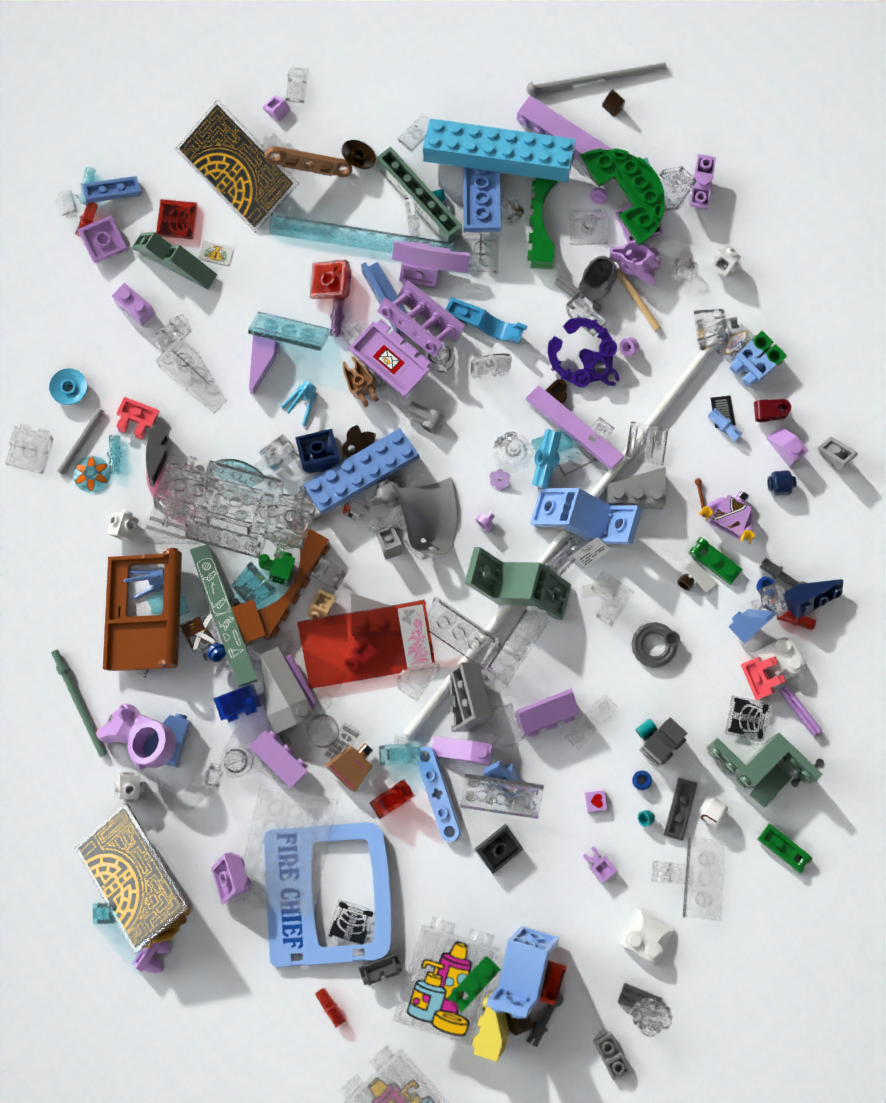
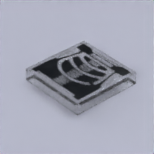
(747, 718)
(351, 923)

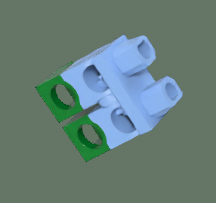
(754, 364)

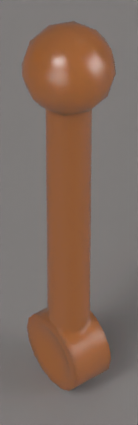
(698, 482)

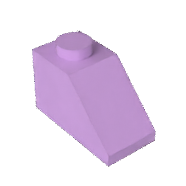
(787, 446)

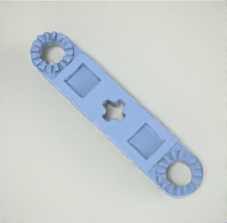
(442, 808)

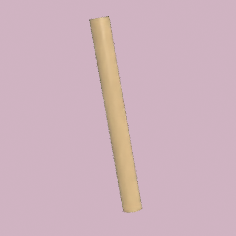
(638, 300)

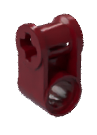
(768, 410)

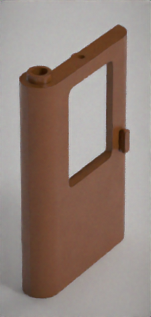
(142, 640)

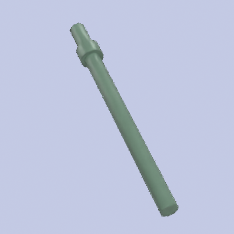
(62, 669)

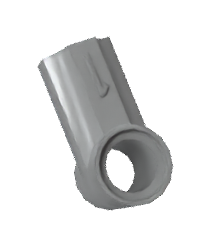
(429, 419)

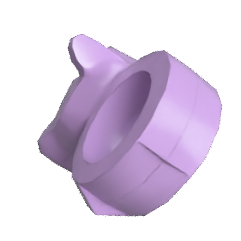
(132, 727)

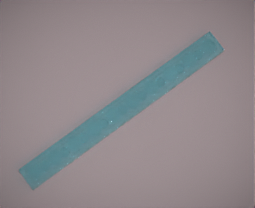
(343, 234)

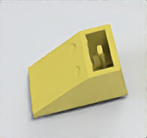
(492, 1034)

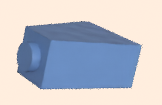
(180, 727)

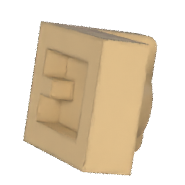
(321, 605)

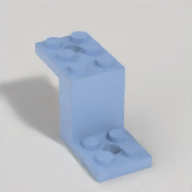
(586, 515)
(522, 972)

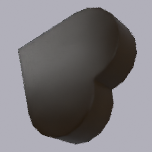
(557, 390)

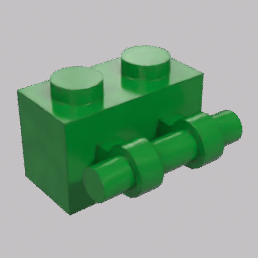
(279, 569)

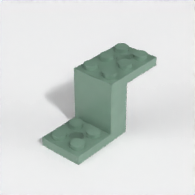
(518, 583)
(763, 761)

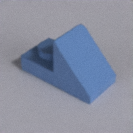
(500, 771)

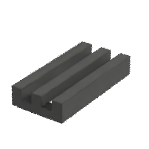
(623, 993)

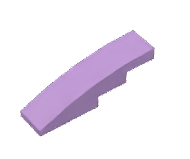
(430, 257)

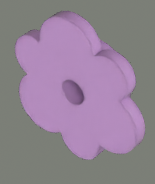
(495, 481)

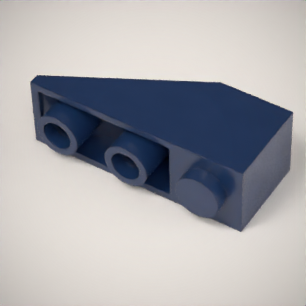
(810, 596)

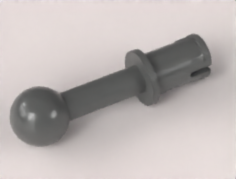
(776, 571)
(539, 1027)

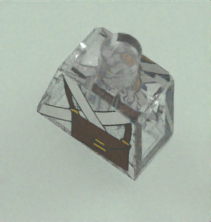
(200, 633)

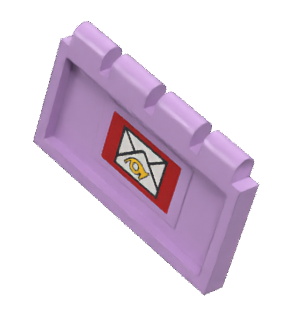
(390, 359)

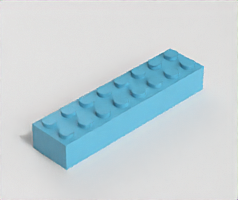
(499, 150)

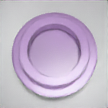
(599, 195)

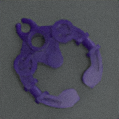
(589, 358)

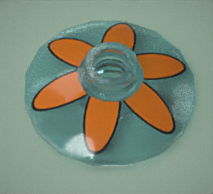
(93, 482)

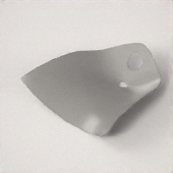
(430, 515)

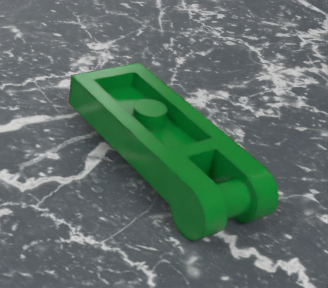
(715, 561)
(784, 848)
(474, 982)

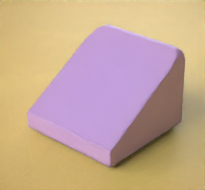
(277, 108)

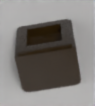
(613, 103)

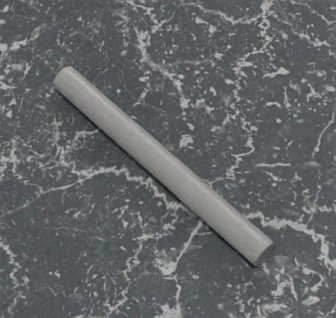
(80, 441)

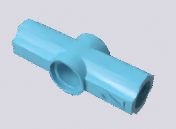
(546, 458)

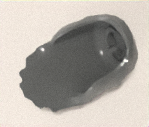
(598, 278)

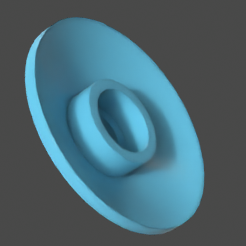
(64, 379)

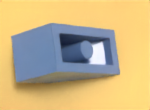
(749, 623)

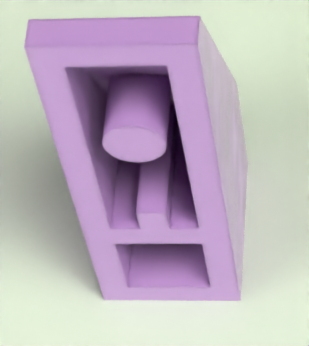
(262, 358)
(462, 750)

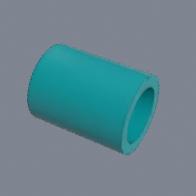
(646, 729)

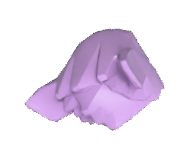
(639, 262)

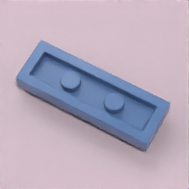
(111, 189)

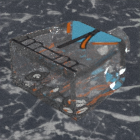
(281, 450)

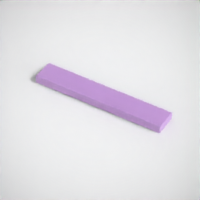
(574, 427)

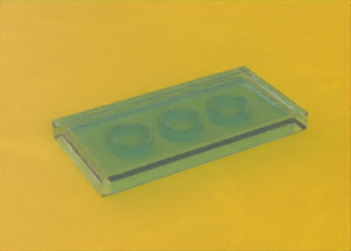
(289, 331)

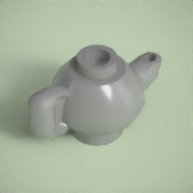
(385, 492)

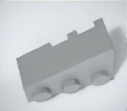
(642, 490)
(470, 697)

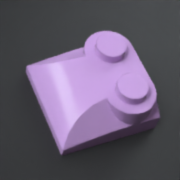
(230, 877)

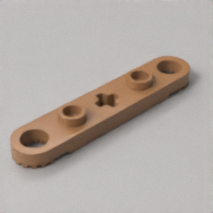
(298, 160)

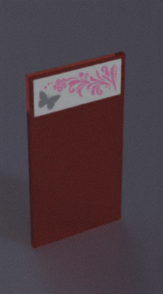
(365, 643)

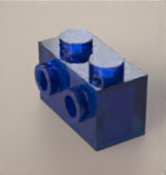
(237, 702)

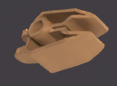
(360, 382)

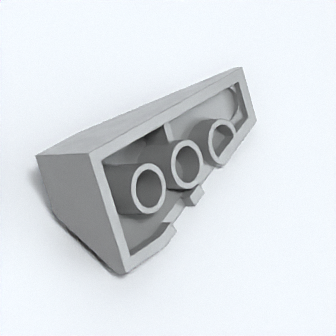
(283, 695)

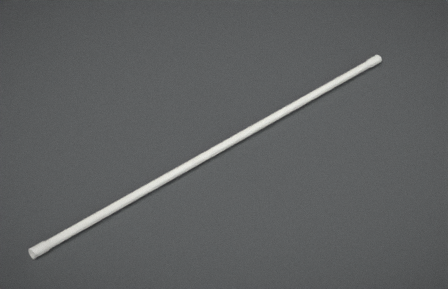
(417, 723)

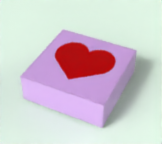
(596, 801)

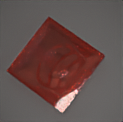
(176, 219)

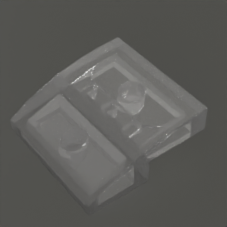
(646, 443)

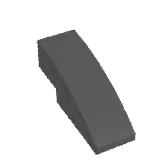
(156, 452)

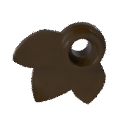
(358, 440)

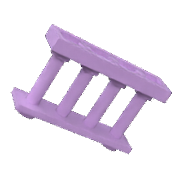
(428, 308)

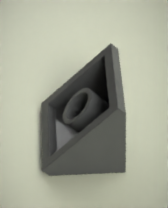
(498, 848)

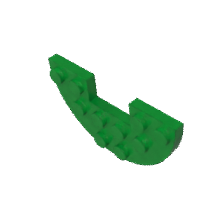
(637, 182)

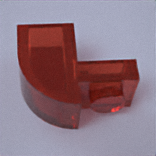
(392, 799)

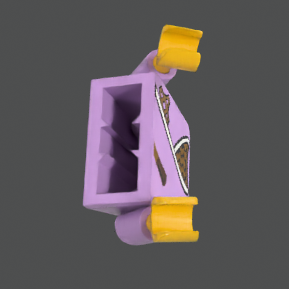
(731, 516)

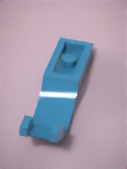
(485, 322)

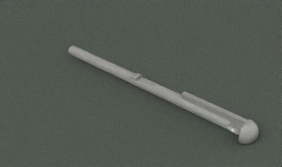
(568, 84)

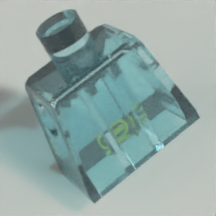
(251, 586)

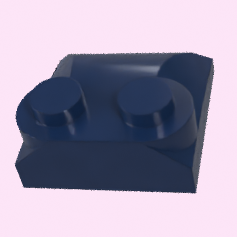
(317, 451)

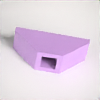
(704, 175)

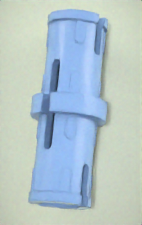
(724, 424)

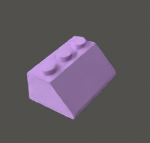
(547, 713)

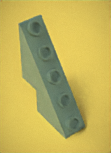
(174, 258)

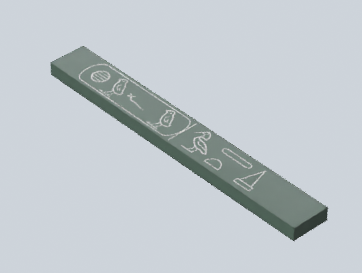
(223, 616)

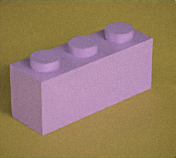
(279, 758)

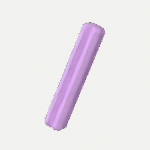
(301, 681)
(800, 710)

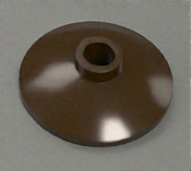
(358, 154)

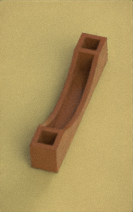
(272, 615)

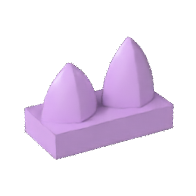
(148, 961)

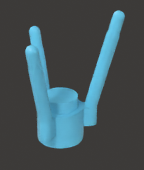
(305, 392)

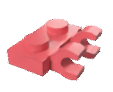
(137, 413)
(758, 678)

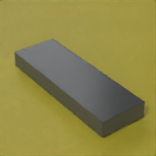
(680, 809)

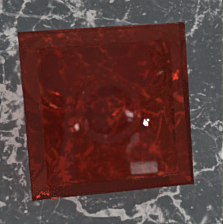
(330, 280)

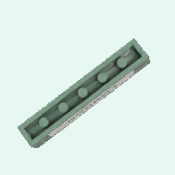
(411, 185)

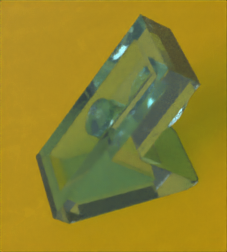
(102, 914)

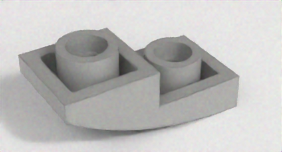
(612, 1056)

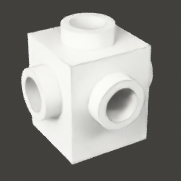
(726, 260)
(122, 525)
(128, 779)

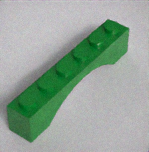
(542, 247)

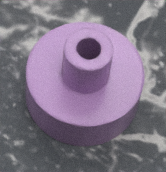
(629, 346)
(485, 521)

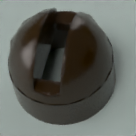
(685, 582)

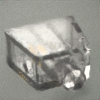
(713, 327)

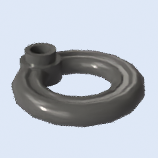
(665, 632)

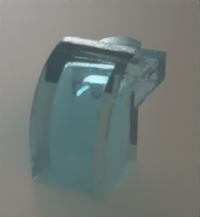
(399, 754)

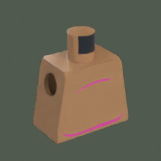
(351, 766)

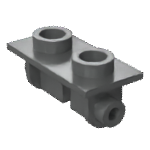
(387, 966)

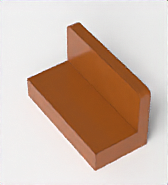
(249, 622)

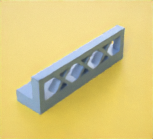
(379, 285)

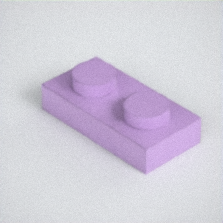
(418, 275)

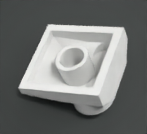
(787, 656)
(647, 937)

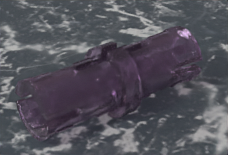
(337, 317)

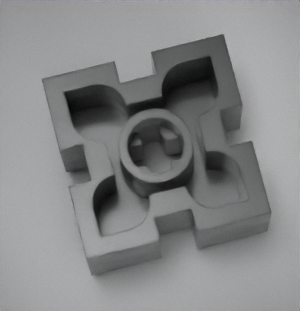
(663, 741)

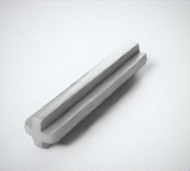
(572, 290)

